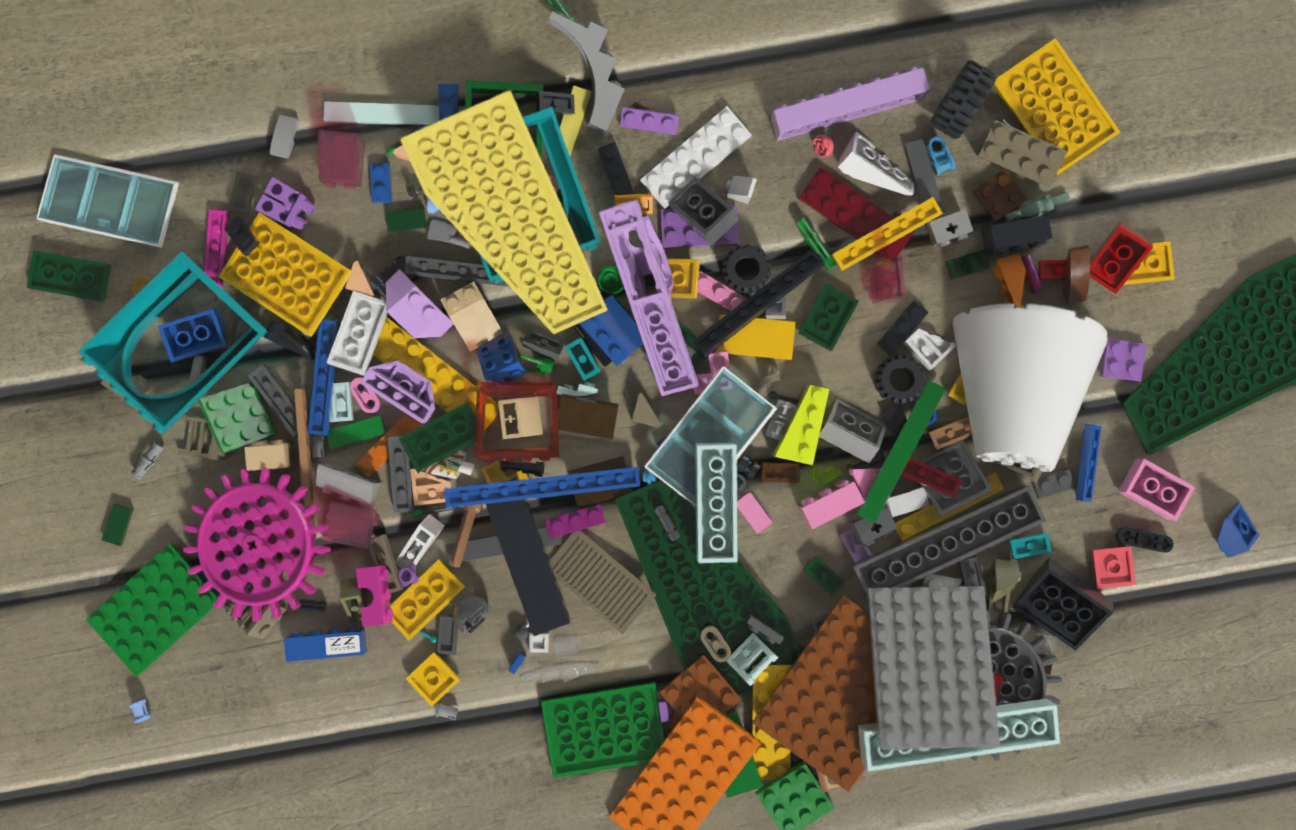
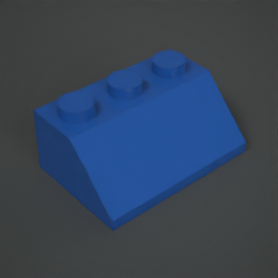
(614, 331)
(194, 334)

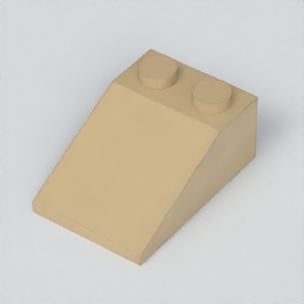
(472, 316)

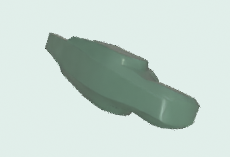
(1036, 207)

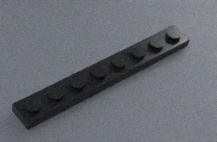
(758, 303)

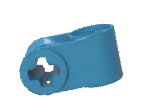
(939, 157)

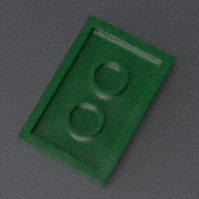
(828, 317)

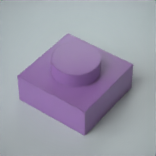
(665, 710)

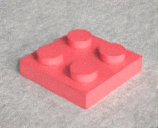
(1113, 567)

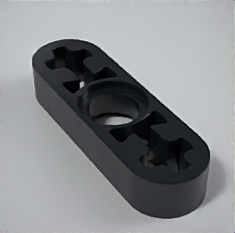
(1158, 537)

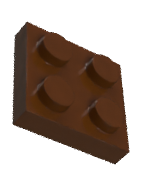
(999, 195)

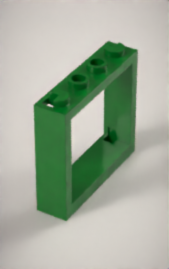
(492, 87)

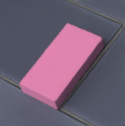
(753, 513)

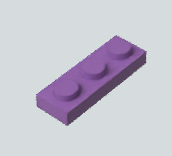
(649, 120)

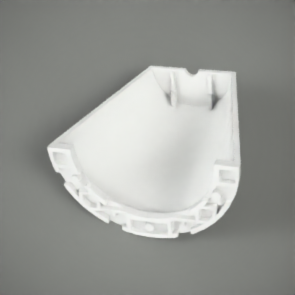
(1025, 378)

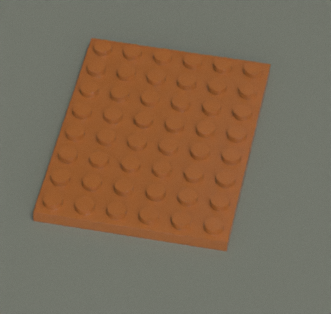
(827, 696)

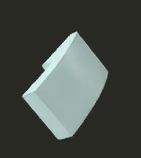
(583, 390)

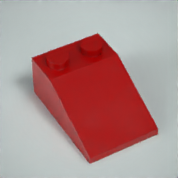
(1119, 257)

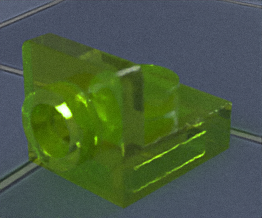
(829, 474)

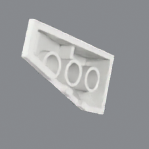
(866, 164)

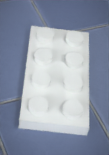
(358, 333)

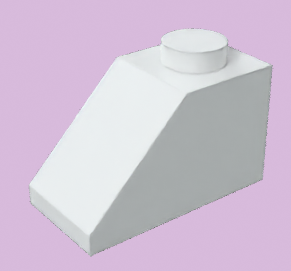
(740, 188)

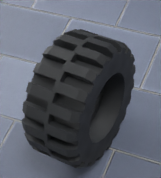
(963, 99)

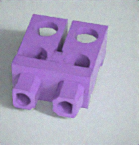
(291, 207)

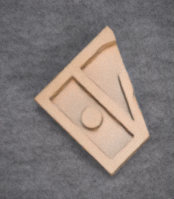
(428, 488)

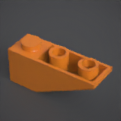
(1011, 276)

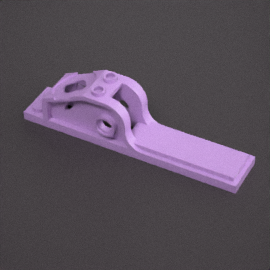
(653, 311)

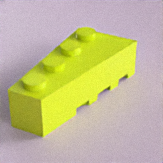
(803, 429)

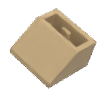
(520, 417)
(269, 456)

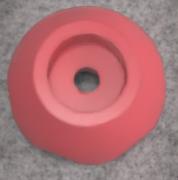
(823, 145)

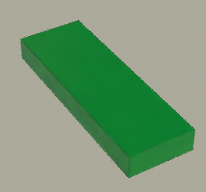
(356, 432)

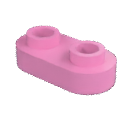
(364, 397)

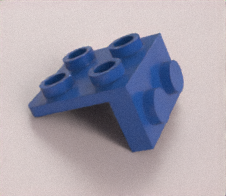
(500, 360)

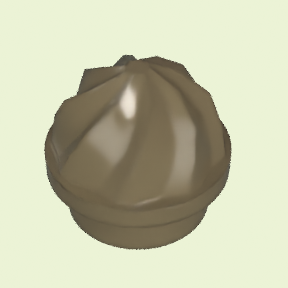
(771, 374)

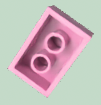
(1156, 489)
(830, 503)

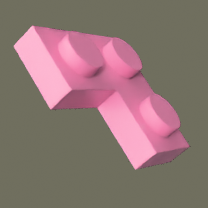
(716, 361)

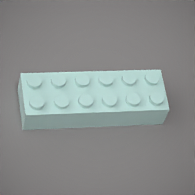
(716, 502)

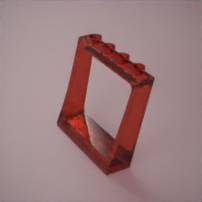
(516, 389)

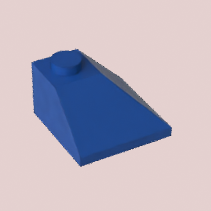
(1237, 532)

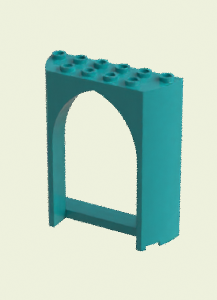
(573, 197)
(115, 343)

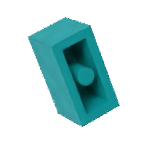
(582, 359)

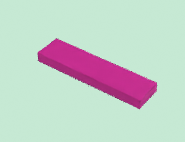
(216, 244)

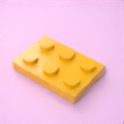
(1155, 267)

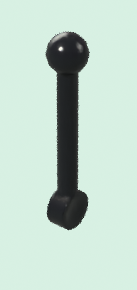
(773, 394)

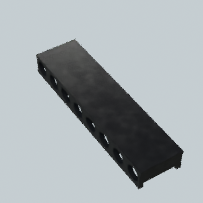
(528, 565)

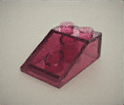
(886, 281)

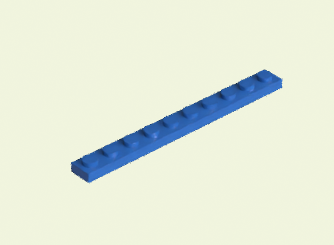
(541, 487)

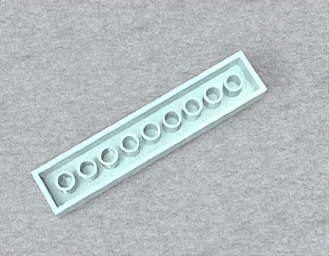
(1019, 727)

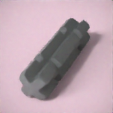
(667, 522)

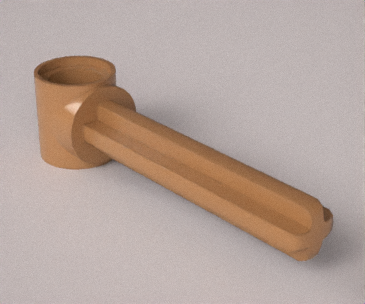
(463, 534)

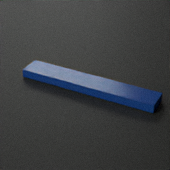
(322, 379)

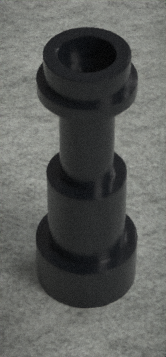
(526, 467)

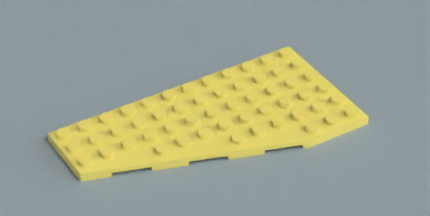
(499, 197)

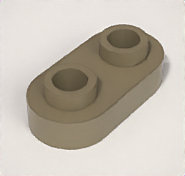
(715, 643)

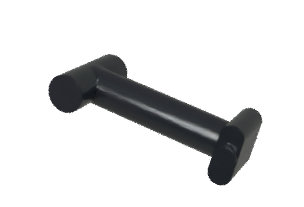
(879, 458)

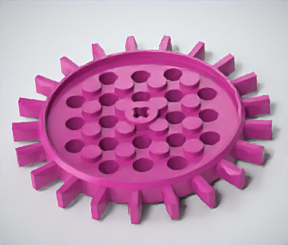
(256, 544)

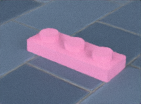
(718, 292)

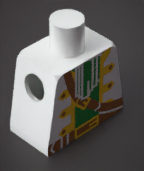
(452, 466)

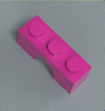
(376, 580)

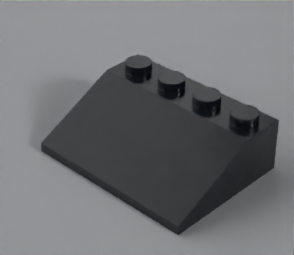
(1063, 604)

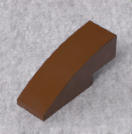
(1077, 274)

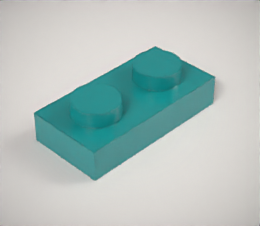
(1029, 545)

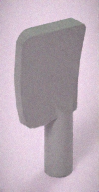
(445, 233)

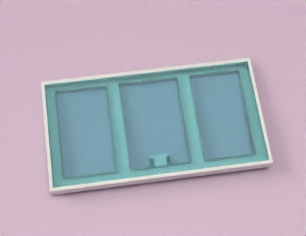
(107, 201)
(721, 414)

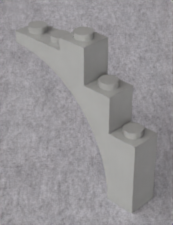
(600, 64)

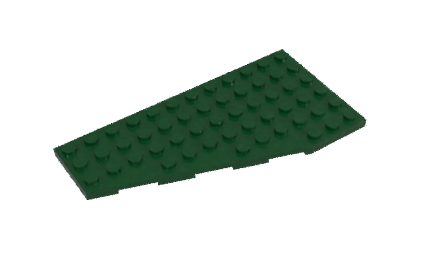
(1224, 364)
(699, 593)

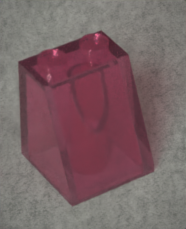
(340, 159)
(349, 523)

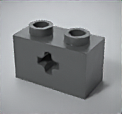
(862, 528)

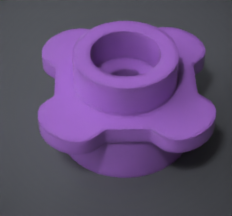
(405, 581)

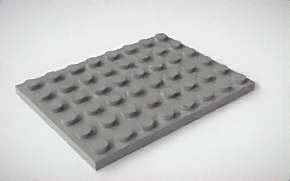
(932, 668)

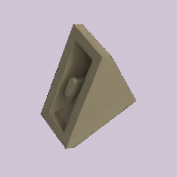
(644, 414)

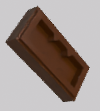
(780, 472)

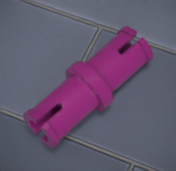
(1032, 274)

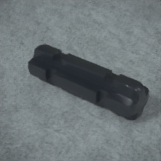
(311, 605)

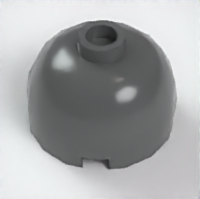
(469, 613)

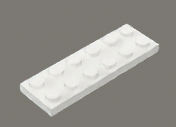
(696, 156)

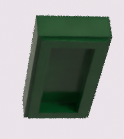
(406, 220)
(117, 524)

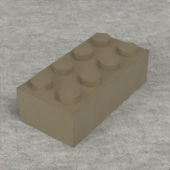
(1022, 153)

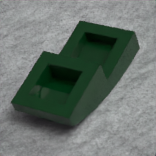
(967, 264)

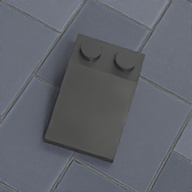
(704, 211)

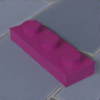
(574, 521)

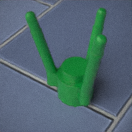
(544, 364)

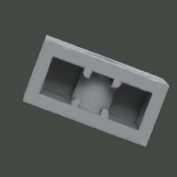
(958, 221)

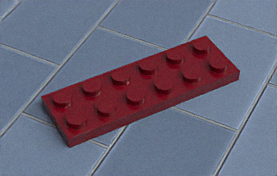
(849, 210)

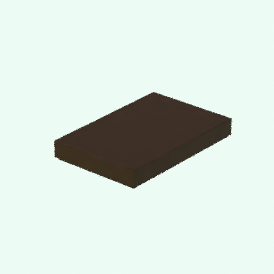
(587, 416)
(589, 498)

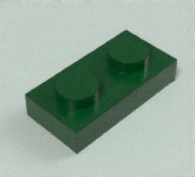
(823, 575)

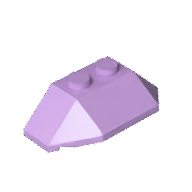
(414, 309)
(402, 388)

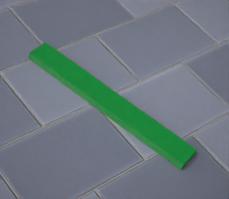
(901, 451)

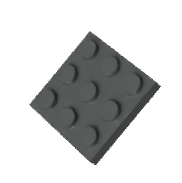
(959, 463)

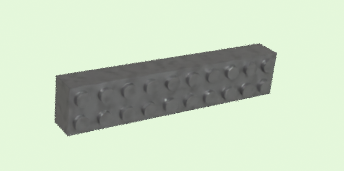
(950, 541)

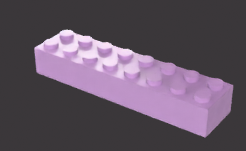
(849, 103)

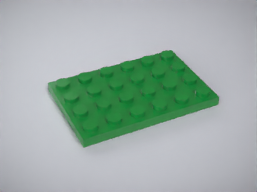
(153, 610)
(603, 729)

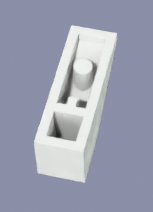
(420, 542)

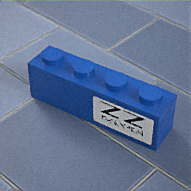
(325, 645)

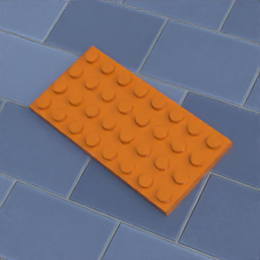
(686, 772)

